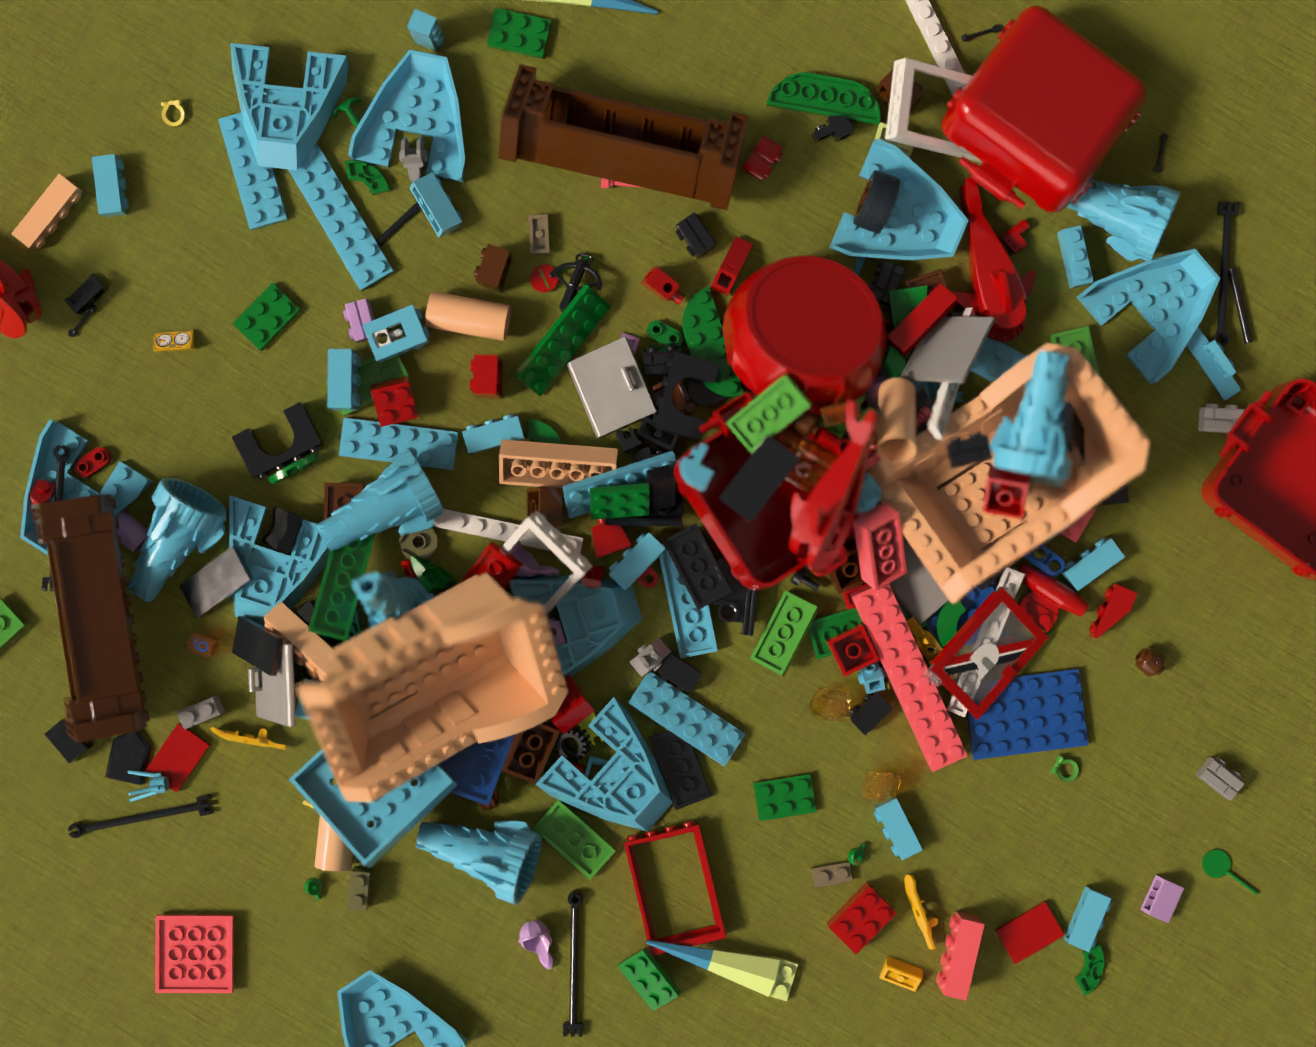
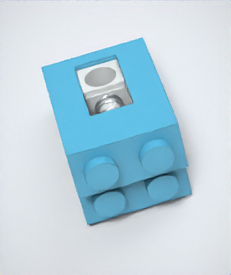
(415, 333)

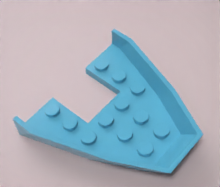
(416, 100)
(281, 119)
(922, 219)
(1170, 296)
(123, 484)
(275, 574)
(590, 617)
(626, 788)
(382, 1014)

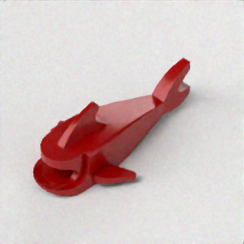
(993, 277)
(17, 301)
(829, 510)

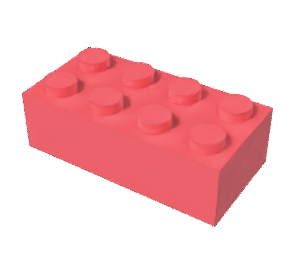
(880, 546)
(960, 955)

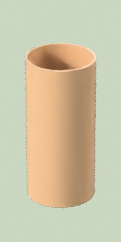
(468, 316)
(897, 420)
(331, 851)

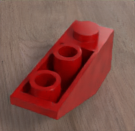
(731, 266)
(1115, 606)

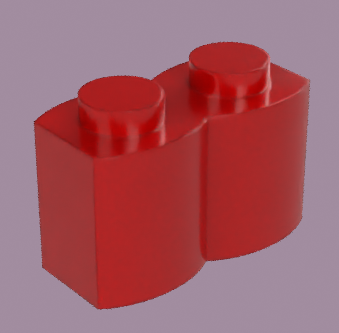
(762, 158)

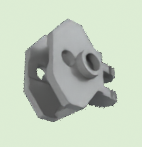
(413, 157)
(650, 656)

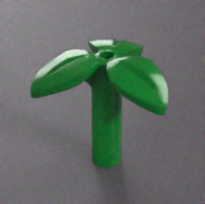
(346, 106)

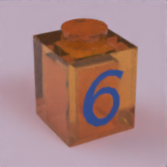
(202, 644)

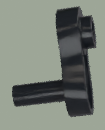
(800, 576)

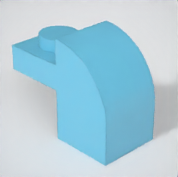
(694, 473)

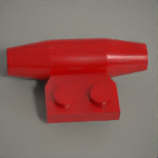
(1047, 597)

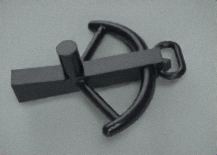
(575, 280)

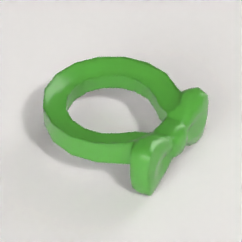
(1061, 760)

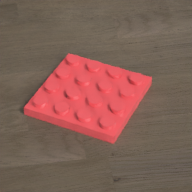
(194, 953)

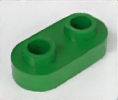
(665, 333)

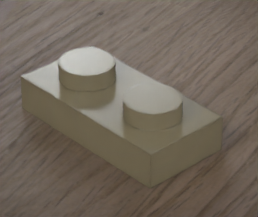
(539, 234)
(831, 874)

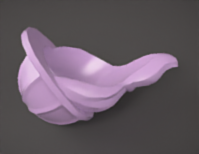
(530, 566)
(536, 938)

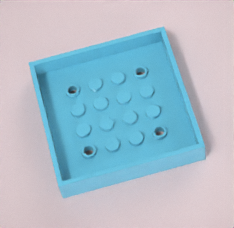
(392, 813)

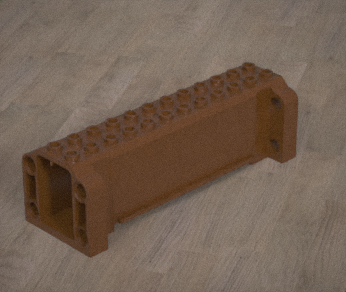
(620, 140)
(93, 617)

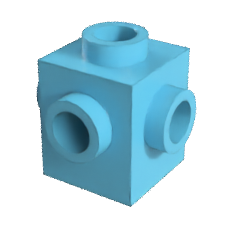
(872, 678)

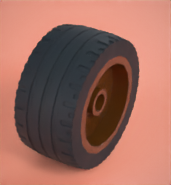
(877, 201)

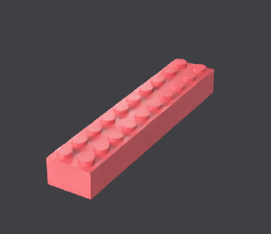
(905, 672)

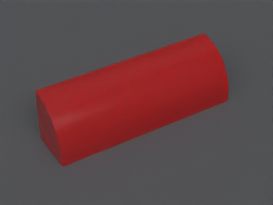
(922, 320)

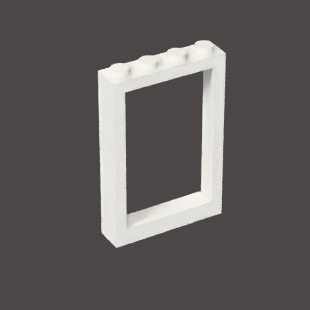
(900, 107)
(559, 546)

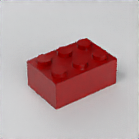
(486, 376)
(861, 918)

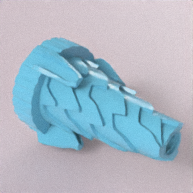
(1131, 214)
(1036, 437)
(396, 498)
(180, 522)
(389, 596)
(500, 859)

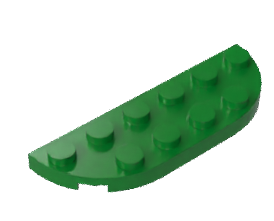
(825, 97)
(707, 342)

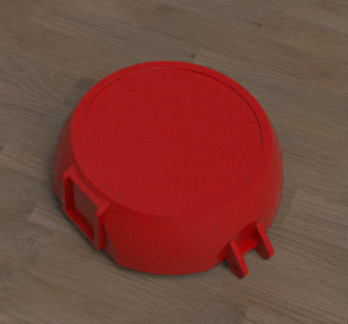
(810, 323)

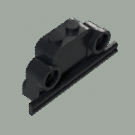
(738, 605)

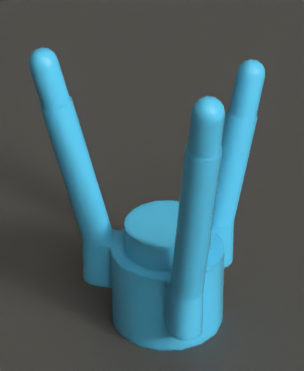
(157, 785)

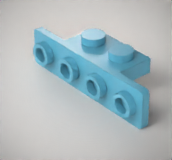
(1214, 363)

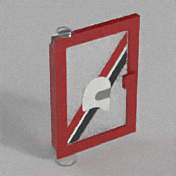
(987, 652)

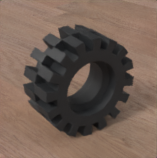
(580, 737)

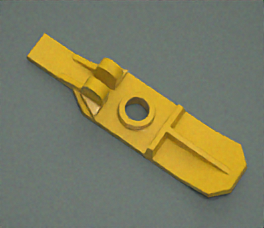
(924, 640)
(262, 739)
(919, 911)

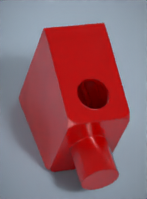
(655, 282)
(608, 538)

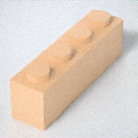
(47, 212)

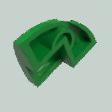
(431, 576)

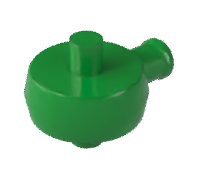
(856, 855)
(313, 887)

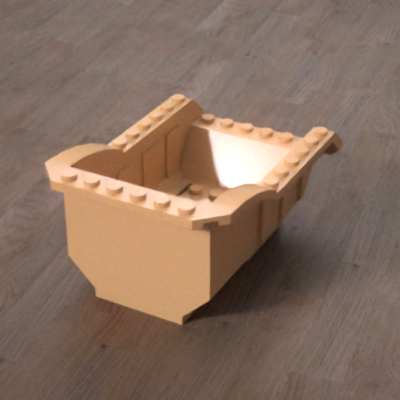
(944, 505)
(433, 685)

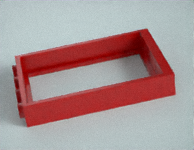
(687, 938)

